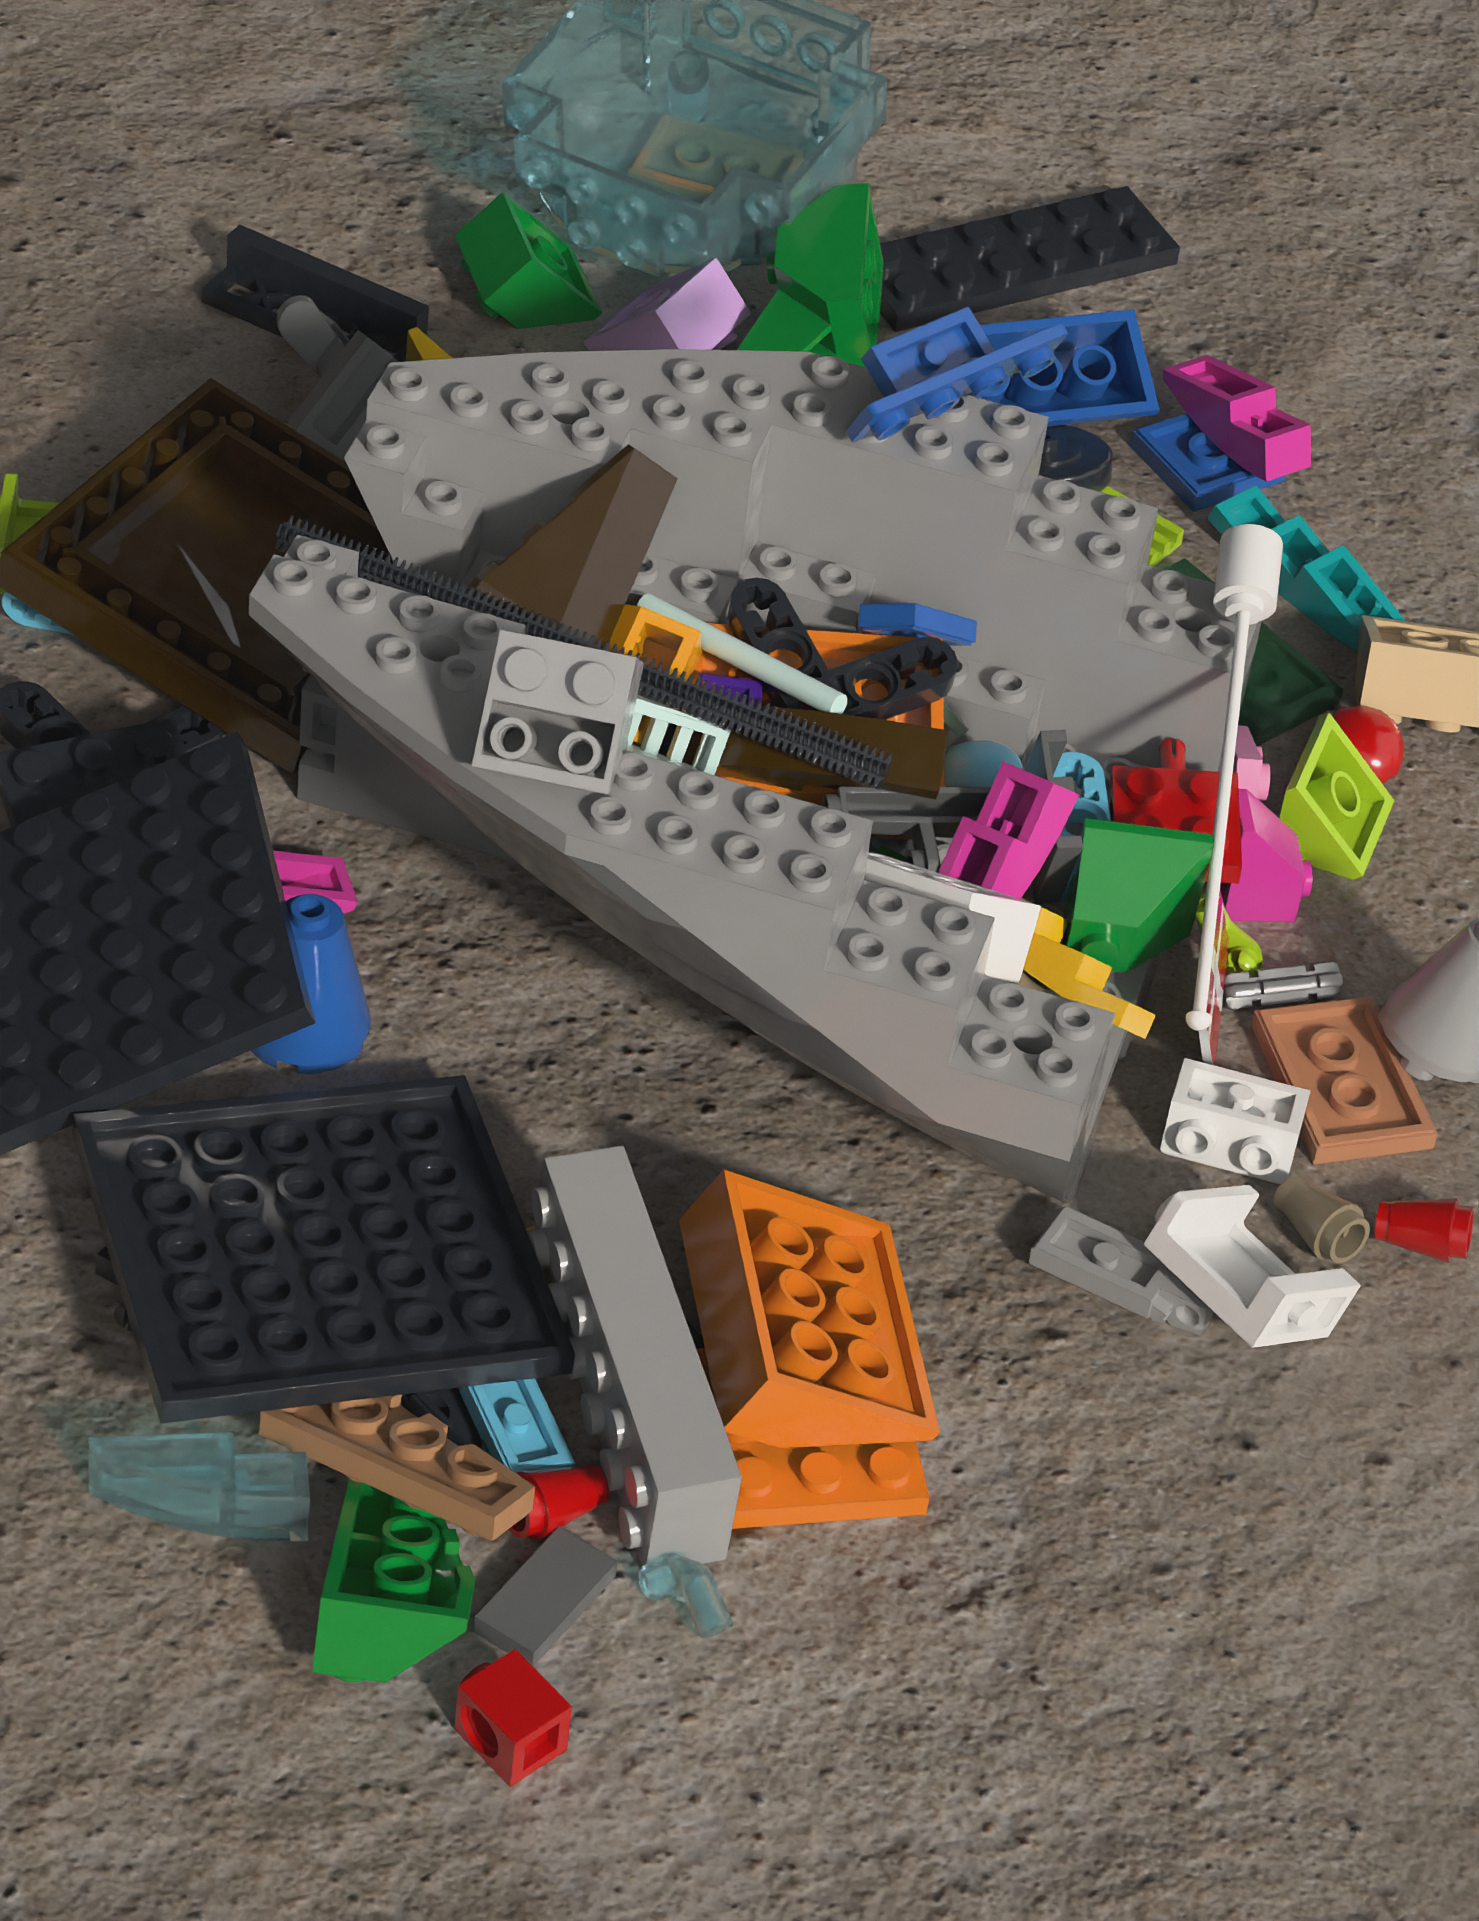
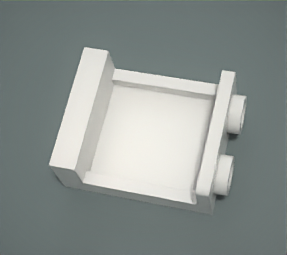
(1237, 1276)

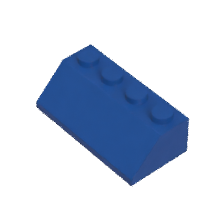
(1096, 370)

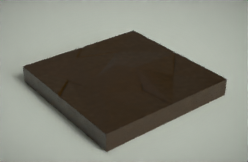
(169, 545)

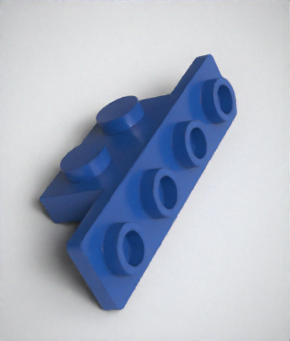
(939, 364)

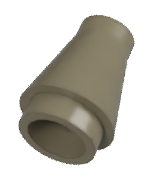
(1324, 1221)

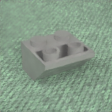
(557, 712)

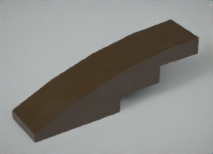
(914, 767)

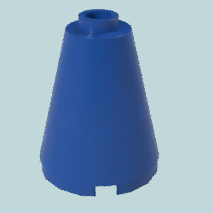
(333, 990)

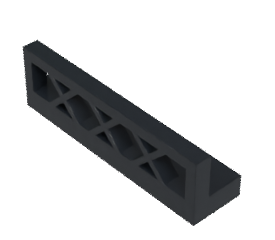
(282, 272)

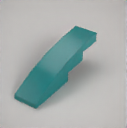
(1316, 581)

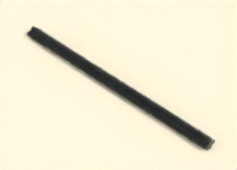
(653, 681)

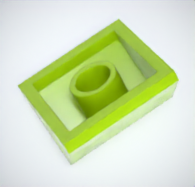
(1335, 803)

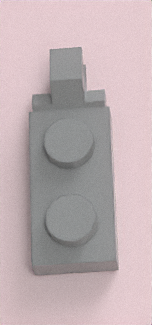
(1117, 1270)

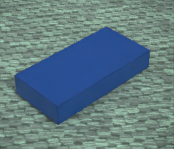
(917, 621)

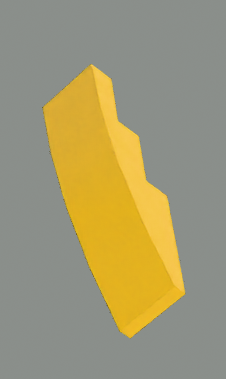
(1078, 975)

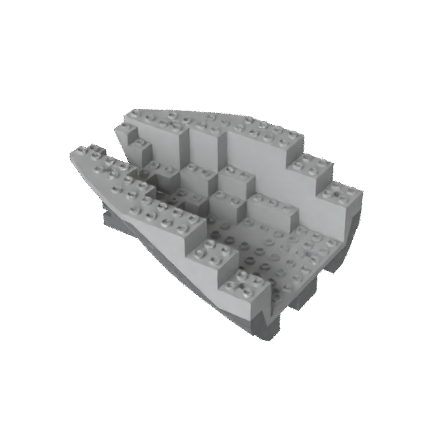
(710, 876)

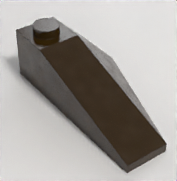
(589, 552)

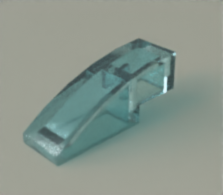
(202, 1484)

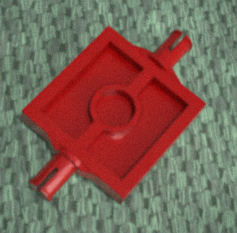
(1178, 801)

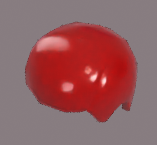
(1374, 737)

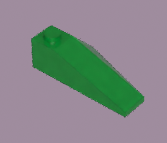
(389, 1589)

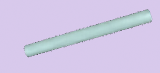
(753, 660)

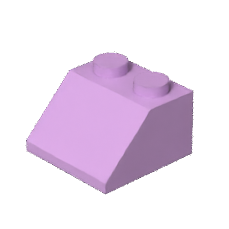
(680, 312)

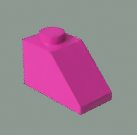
(1272, 868)

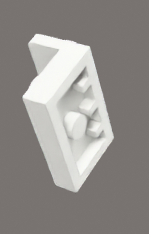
(1234, 1121)

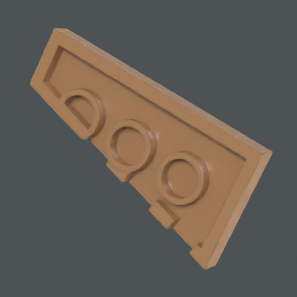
(406, 1458)

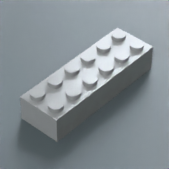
(634, 1359)

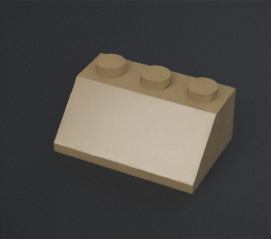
(1419, 672)

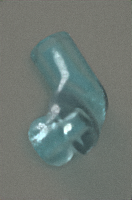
(689, 1583)

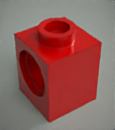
(512, 1717)

